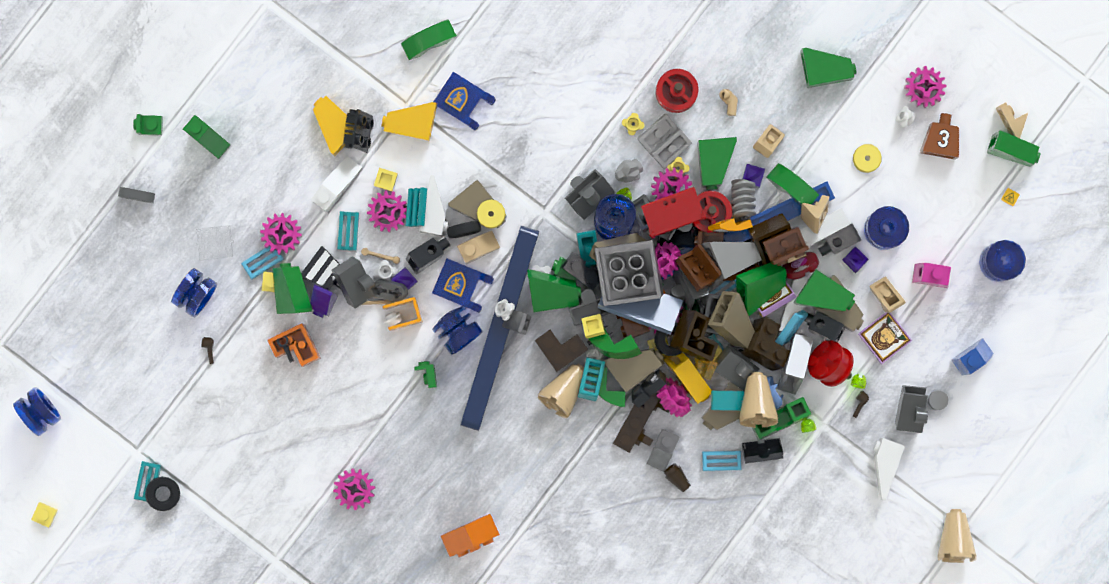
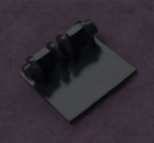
(362, 129)

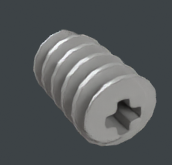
(742, 199)

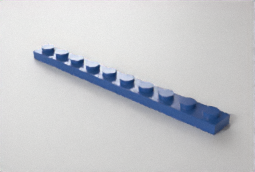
(788, 208)

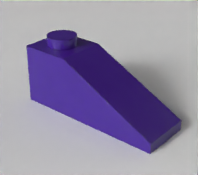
(322, 301)

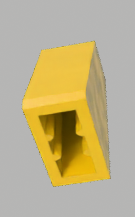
(411, 121)
(332, 123)
(688, 377)

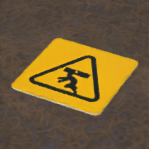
(1010, 197)

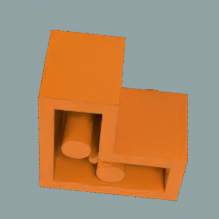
(300, 343)
(470, 536)

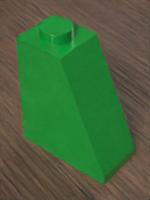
(826, 68)
(206, 136)
(1013, 149)
(714, 160)
(760, 285)
(290, 290)
(552, 291)
(824, 294)

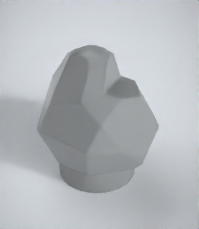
(628, 171)

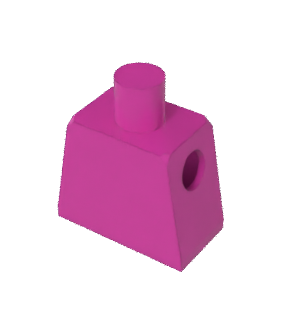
(931, 274)

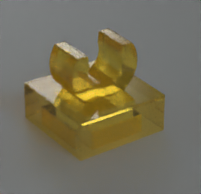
(707, 368)

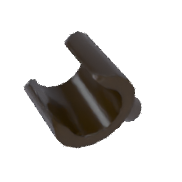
(208, 342)
(863, 398)

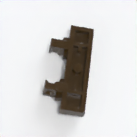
(632, 429)

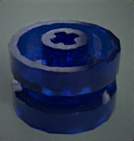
(896, 222)
(194, 292)
(37, 411)

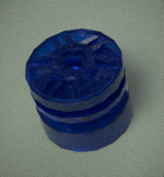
(618, 208)
(993, 266)
(457, 329)

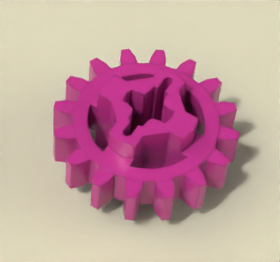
(925, 78)
(665, 178)
(379, 215)
(271, 232)
(665, 260)
(674, 398)
(351, 497)

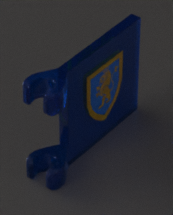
(460, 98)
(459, 283)

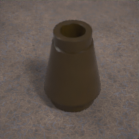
(677, 477)

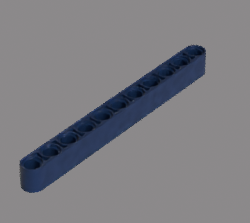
(497, 334)

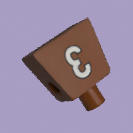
(942, 139)

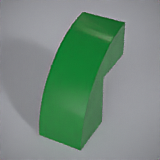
(429, 38)
(792, 184)
(623, 349)
(613, 397)

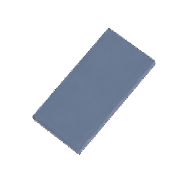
(654, 313)

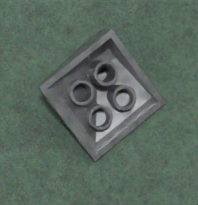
(629, 273)

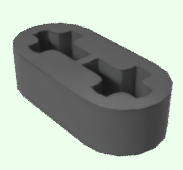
(137, 195)
(388, 294)

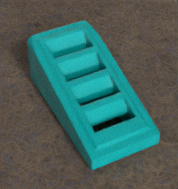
(586, 394)

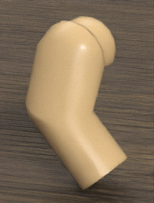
(731, 100)

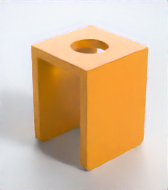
(399, 303)

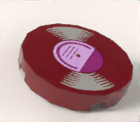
(798, 268)

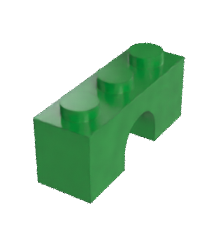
(787, 416)

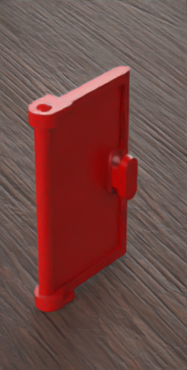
(668, 215)

